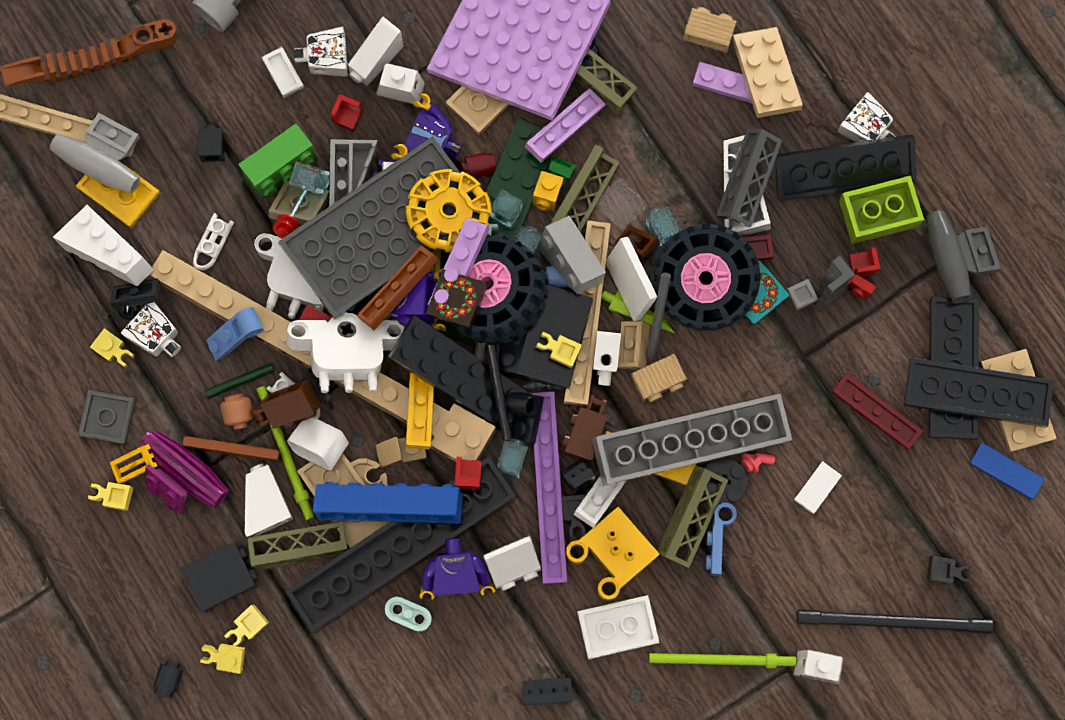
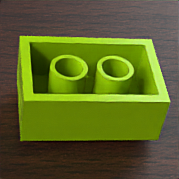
(881, 209)

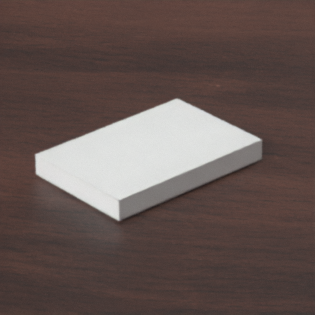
(631, 279)
(618, 627)

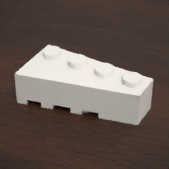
(761, 220)
(100, 244)

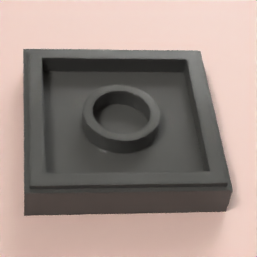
(106, 417)

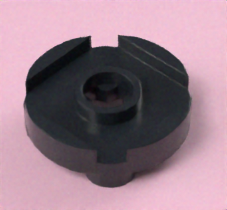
(735, 474)

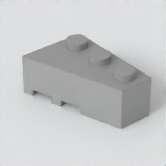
(349, 165)
(571, 255)

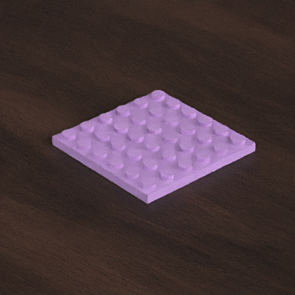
(519, 49)

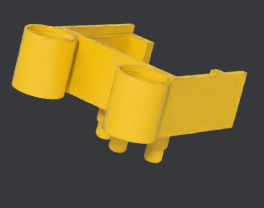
(626, 540)

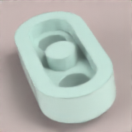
(408, 614)

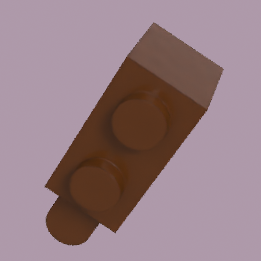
(287, 405)
(586, 427)

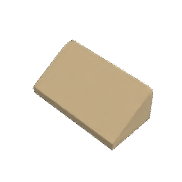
(633, 345)

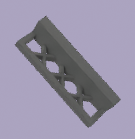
(745, 173)
(834, 282)

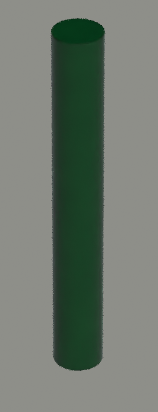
(238, 381)

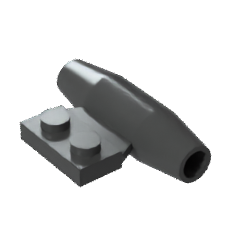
(960, 254)

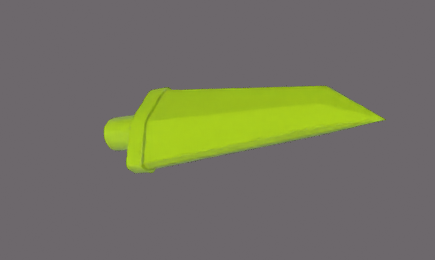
(618, 305)

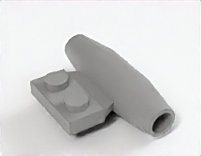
(100, 155)

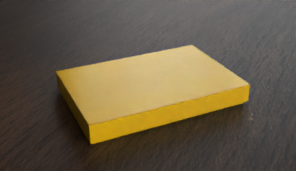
(121, 204)

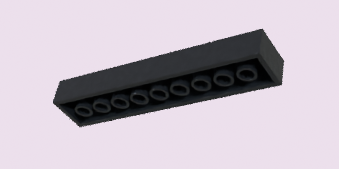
(392, 553)

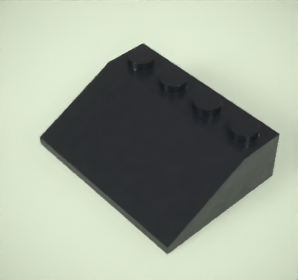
(565, 316)

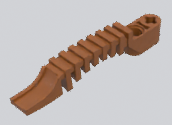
(126, 48)

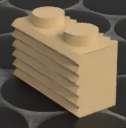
(709, 29)
(659, 378)

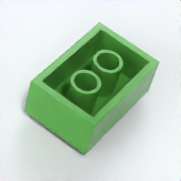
(276, 160)

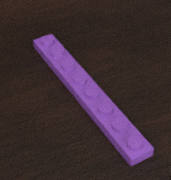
(549, 494)

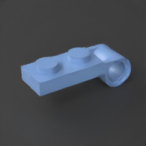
(236, 330)
(715, 537)

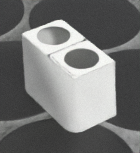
(318, 442)

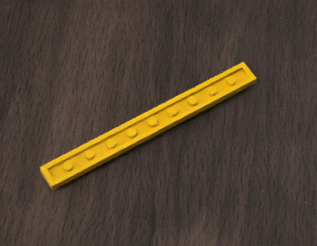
(420, 401)

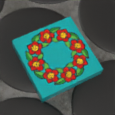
(768, 298)

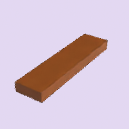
(397, 287)
(232, 449)

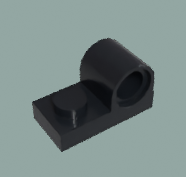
(128, 297)
(527, 414)
(578, 477)

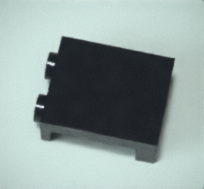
(220, 576)

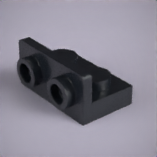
(547, 691)

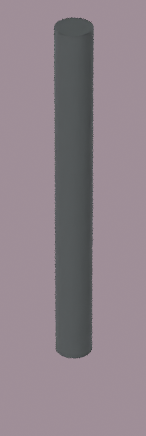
(658, 315)

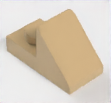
(393, 453)

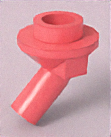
(752, 461)

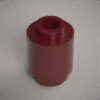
(479, 165)

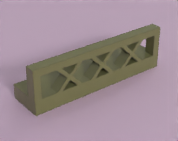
(600, 88)
(580, 185)
(684, 514)
(298, 555)

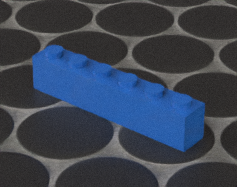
(388, 503)

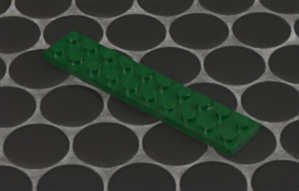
(517, 175)

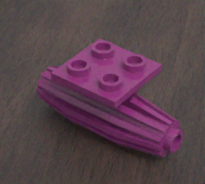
(180, 474)

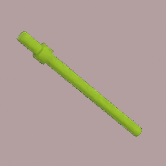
(301, 496)
(769, 660)

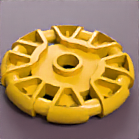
(440, 197)

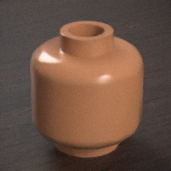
(236, 411)

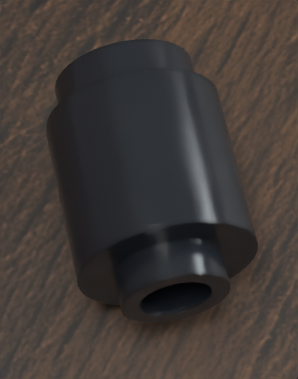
(168, 679)

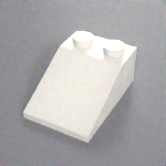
(512, 563)

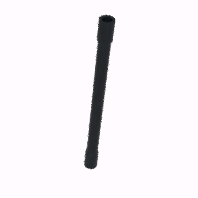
(972, 625)

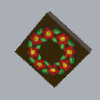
(463, 300)

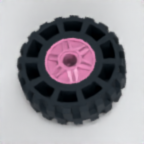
(733, 270)
(513, 291)

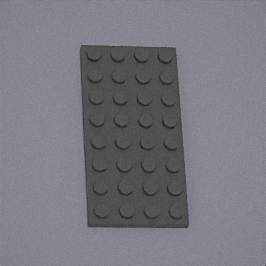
(366, 234)

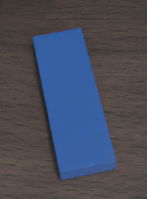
(1006, 471)

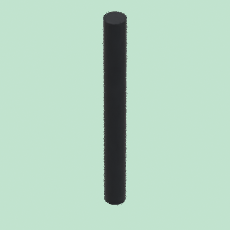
(498, 392)

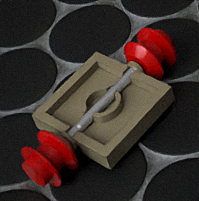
(295, 207)

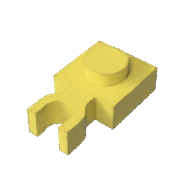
(109, 347)
(562, 350)
(114, 496)
(248, 624)
(228, 657)

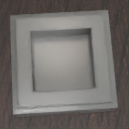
(802, 294)

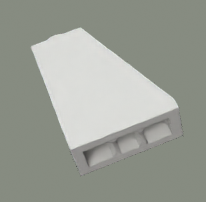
(375, 52)
(264, 502)

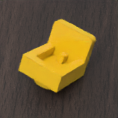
(547, 191)

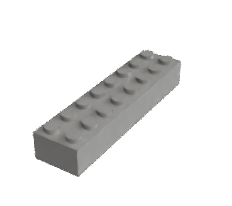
(691, 439)

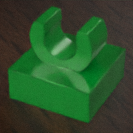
(563, 168)

